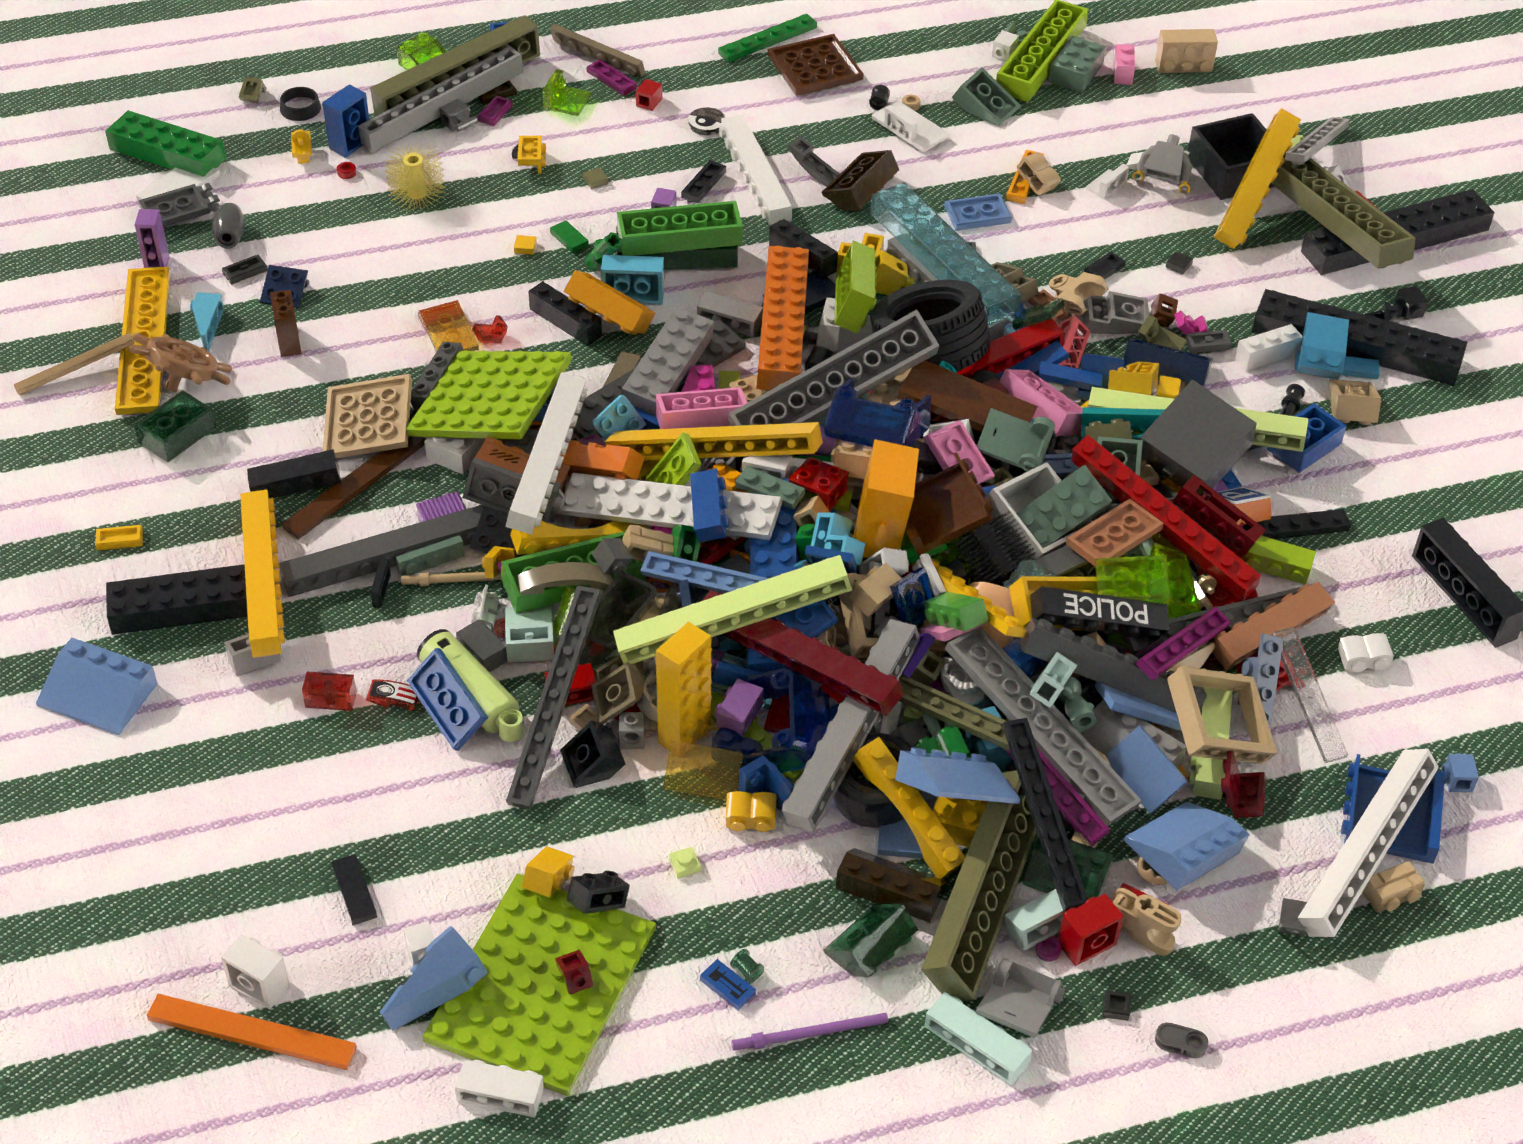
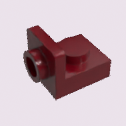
(574, 971)

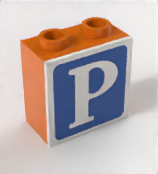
(1251, 502)

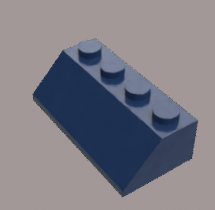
(1171, 361)

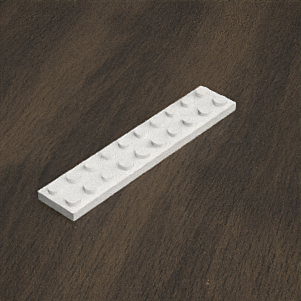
(664, 505)

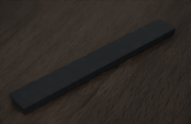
(1045, 813)

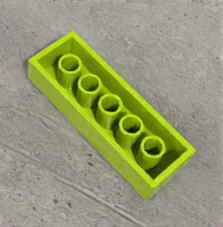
(855, 287)

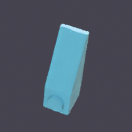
(207, 315)

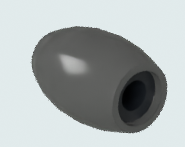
(228, 225)

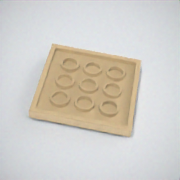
(368, 416)

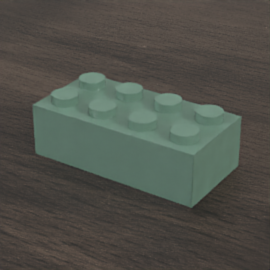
(1065, 507)

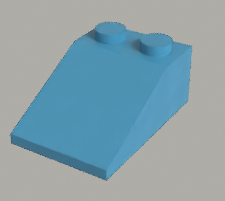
(1323, 346)

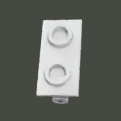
(485, 603)

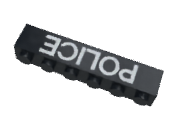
(1100, 612)

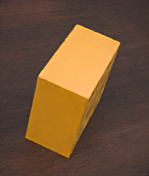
(886, 496)

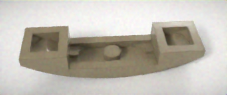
(562, 574)

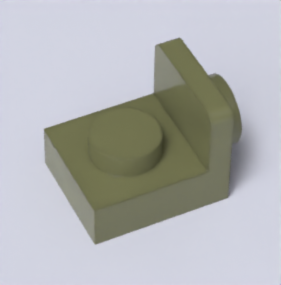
(251, 89)

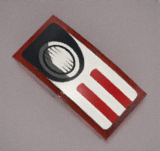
(387, 691)

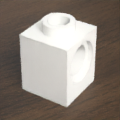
(1004, 45)

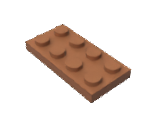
(1115, 532)

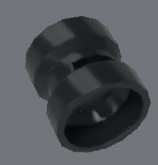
(879, 97)

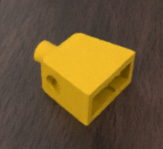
(891, 274)

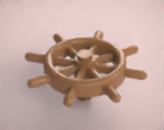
(180, 360)

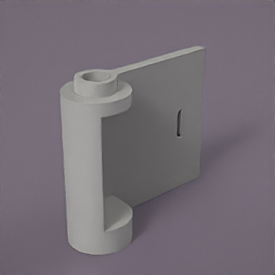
(1020, 998)

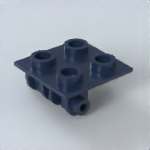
(282, 279)

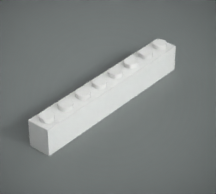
(755, 169)

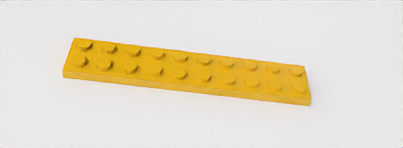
(145, 314)

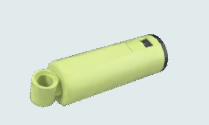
(493, 698)

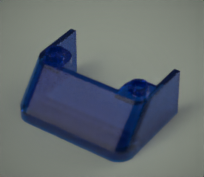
(865, 420)
(808, 717)

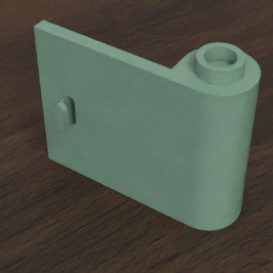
(1015, 439)

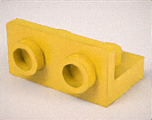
(532, 152)

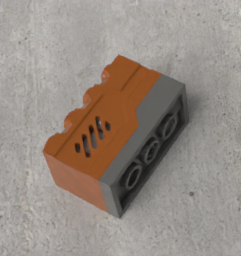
(497, 474)

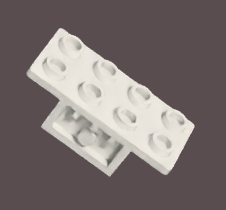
(910, 126)

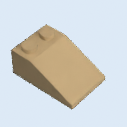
(1354, 401)

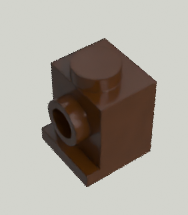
(1164, 315)

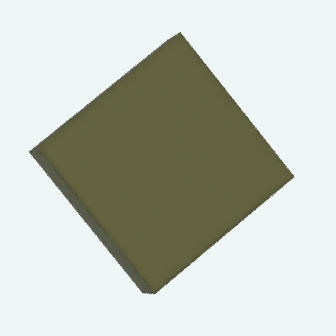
(595, 178)

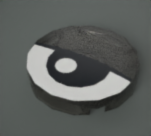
(705, 120)

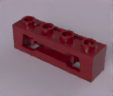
(1218, 515)

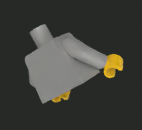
(1166, 162)

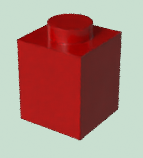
(649, 94)

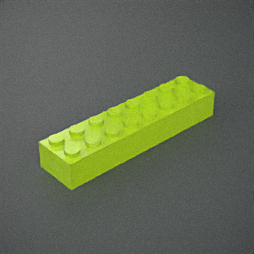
(1032, 59)

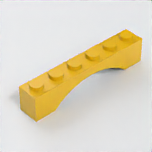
(552, 536)
(935, 843)

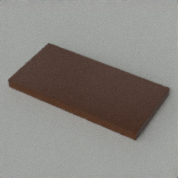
(960, 396)

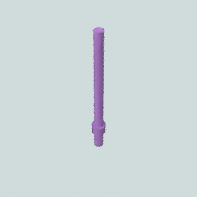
(759, 1040)

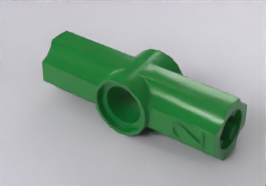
(604, 246)

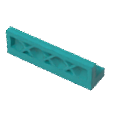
(1138, 418)

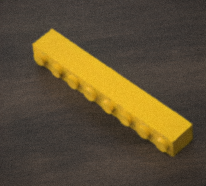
(1257, 179)

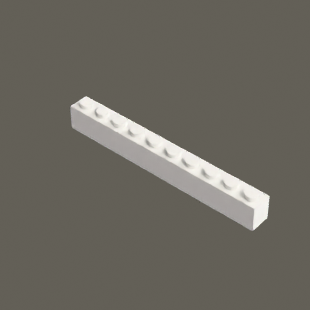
(546, 454)
(1368, 843)

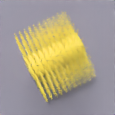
(415, 176)

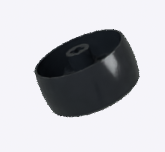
(862, 800)

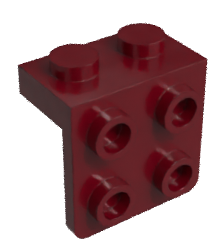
(1243, 790)

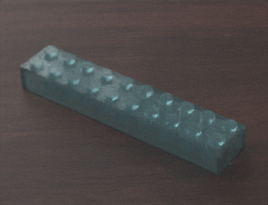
(942, 248)

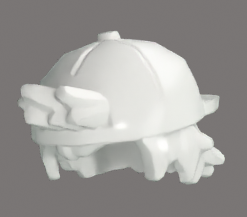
(959, 683)

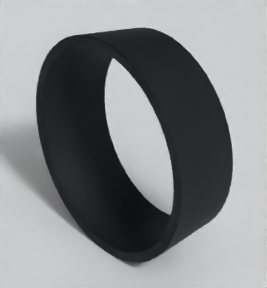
(299, 114)

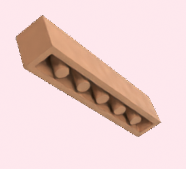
(1292, 611)

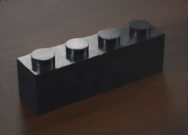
(821, 257)
(565, 313)
(295, 474)

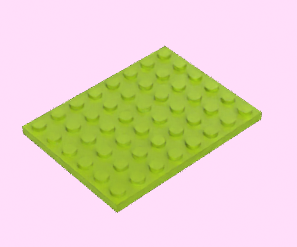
(522, 1005)

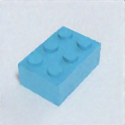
(635, 276)

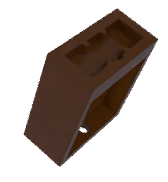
(285, 323)

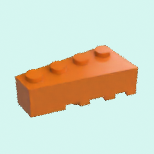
(603, 461)

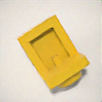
(494, 556)

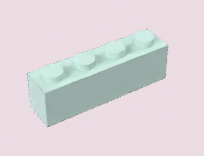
(978, 1038)

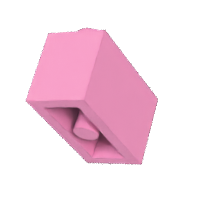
(1124, 64)

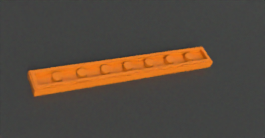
(252, 1031)

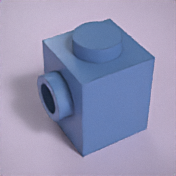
(1460, 772)

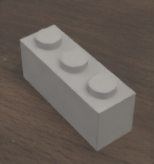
(736, 314)

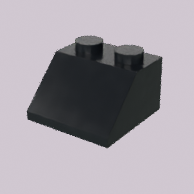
(592, 755)

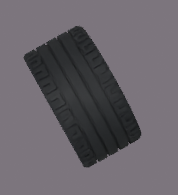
(950, 311)

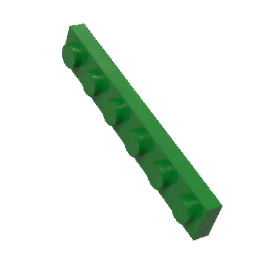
(767, 37)

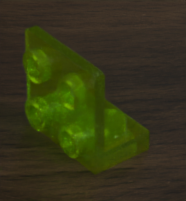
(563, 98)

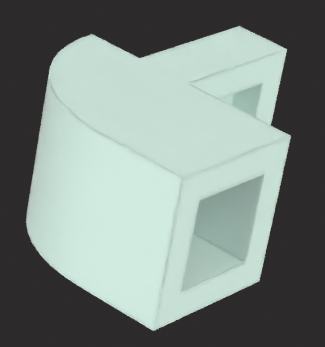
(1053, 679)

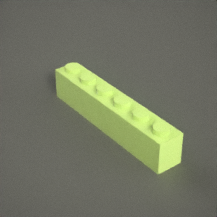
(1216, 719)

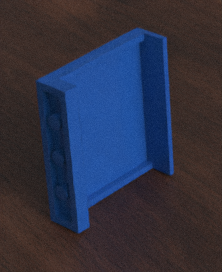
(1420, 833)

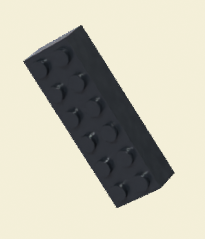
(1469, 582)
(176, 599)

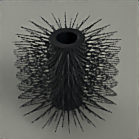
(994, 549)

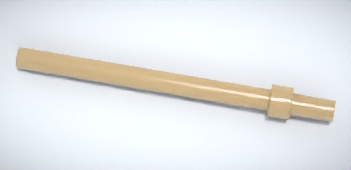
(425, 579)

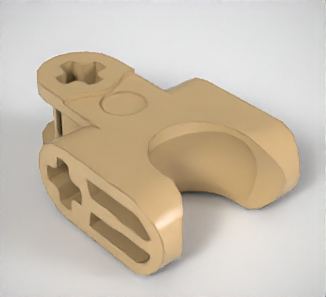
(1076, 290)
(1148, 920)

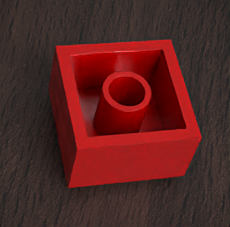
(1090, 929)

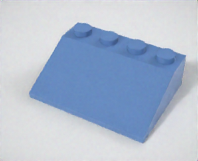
(96, 686)
(954, 776)
(1188, 843)

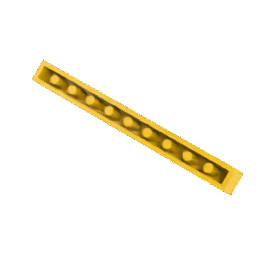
(726, 440)
(261, 575)

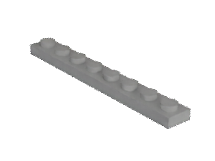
(1316, 140)

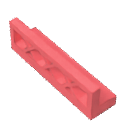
(1071, 334)

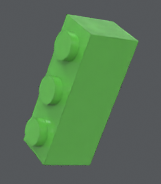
(956, 611)

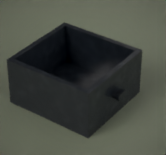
(1224, 151)

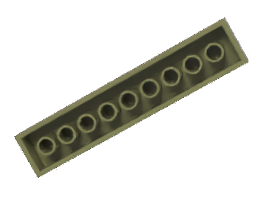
(519, 34)
(1345, 213)
(981, 896)

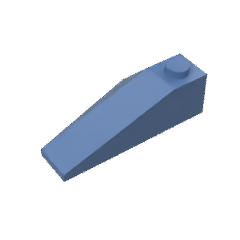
(441, 976)

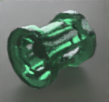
(747, 966)

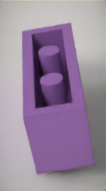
(151, 238)

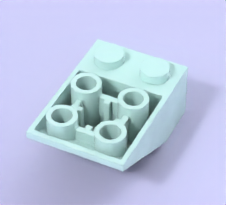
(529, 634)

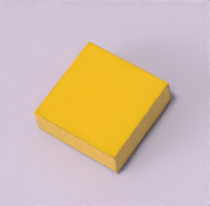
(525, 244)

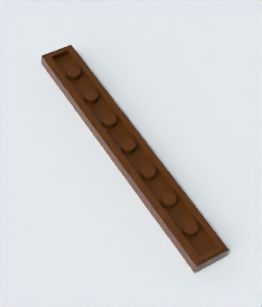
(349, 488)

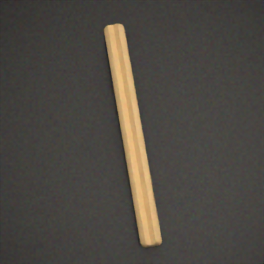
(74, 364)

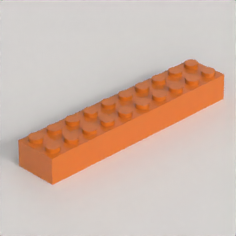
(782, 316)

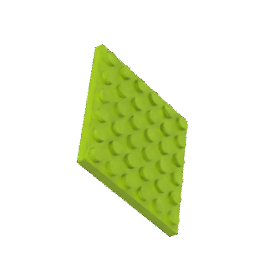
(489, 394)

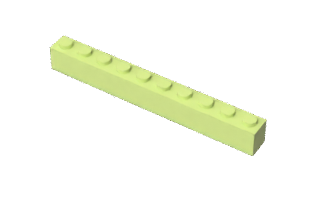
(1271, 428)
(737, 607)

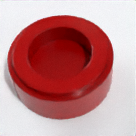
(346, 170)

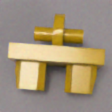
(301, 145)

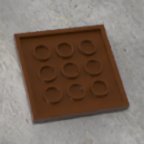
(815, 64)

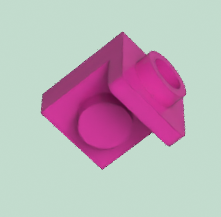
(1188, 325)

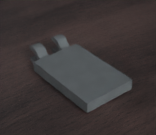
(182, 203)

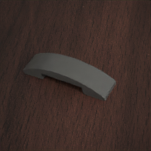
(814, 165)

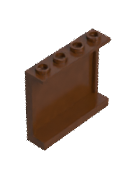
(946, 507)

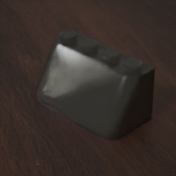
(619, 606)

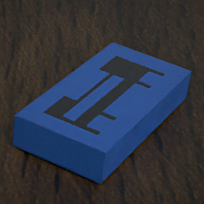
(727, 984)

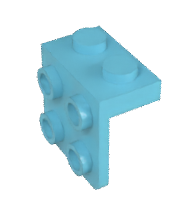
(618, 416)

